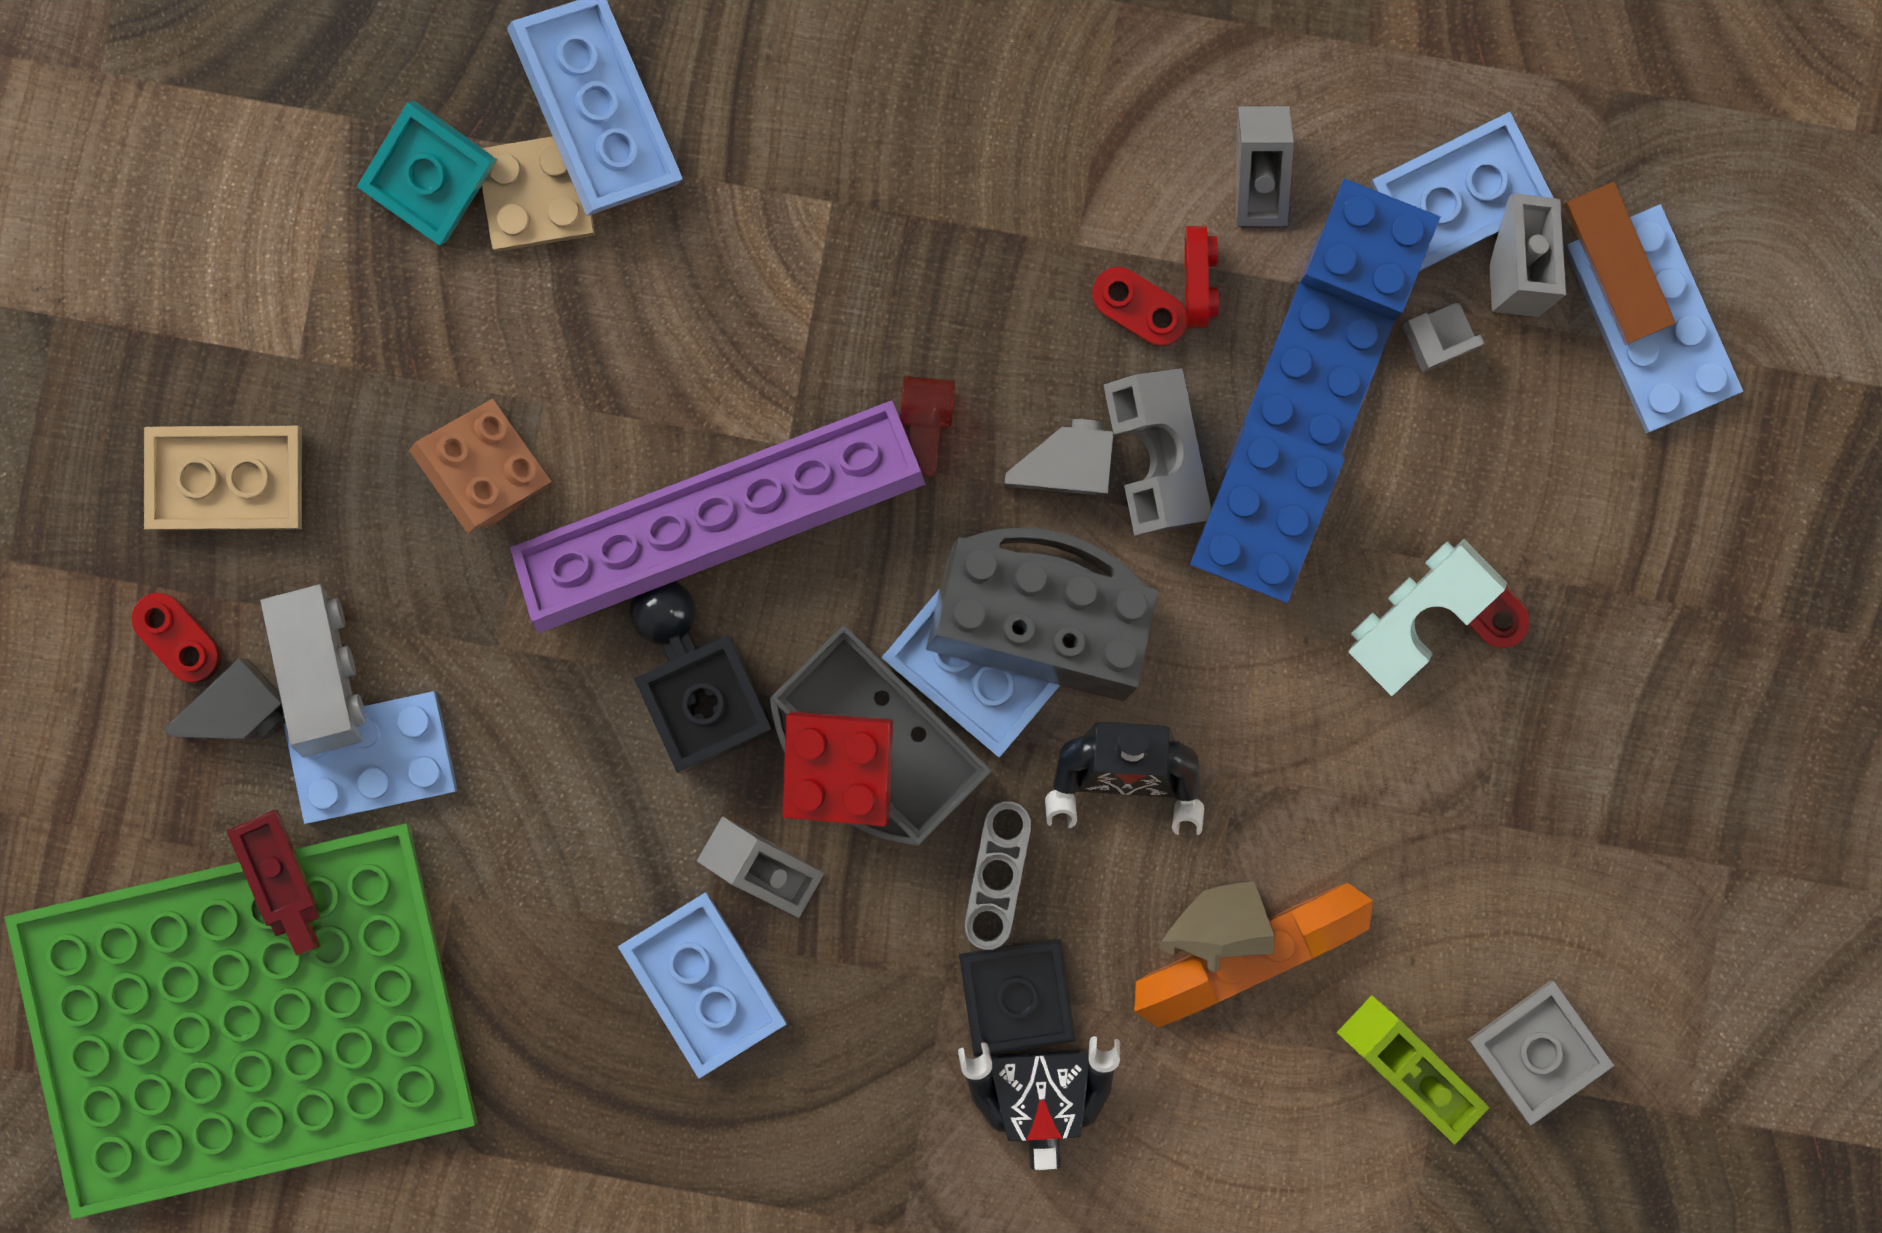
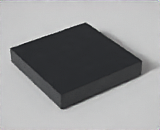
(1017, 997)

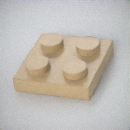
(532, 197)

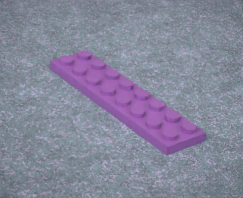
(715, 516)

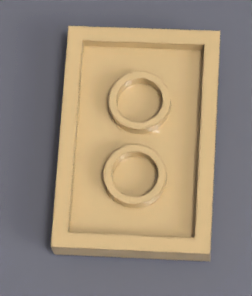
(223, 478)

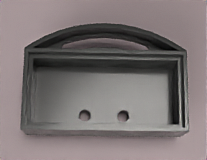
(1051, 600)
(925, 775)

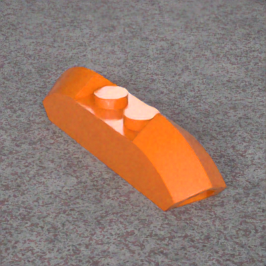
(1298, 937)

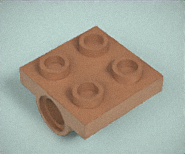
(480, 466)

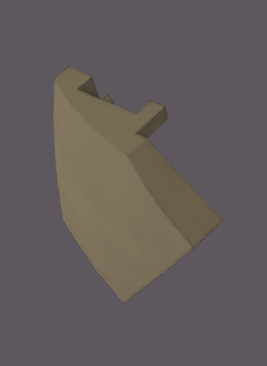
(1222, 924)

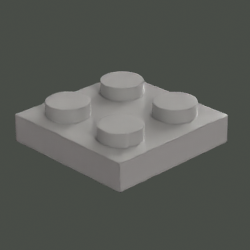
(1540, 1052)

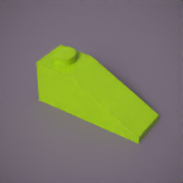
(1413, 1069)

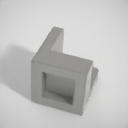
(1441, 336)

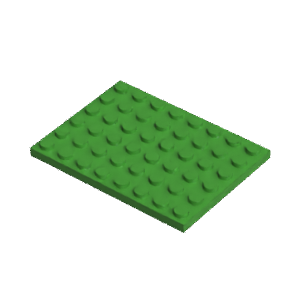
(209, 1054)

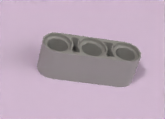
(1002, 900)

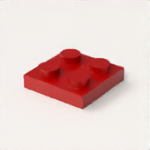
(837, 768)

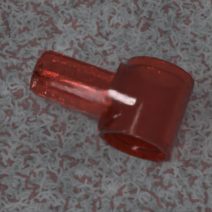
(927, 410)

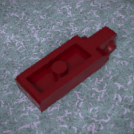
(277, 879)

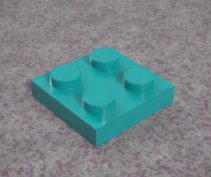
(426, 172)

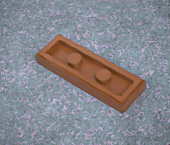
(1619, 263)

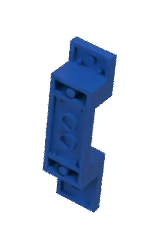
(1313, 390)

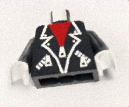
(1128, 762)
(1041, 1094)

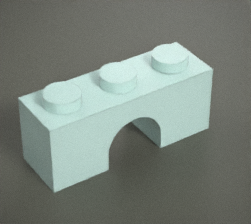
(1457, 581)

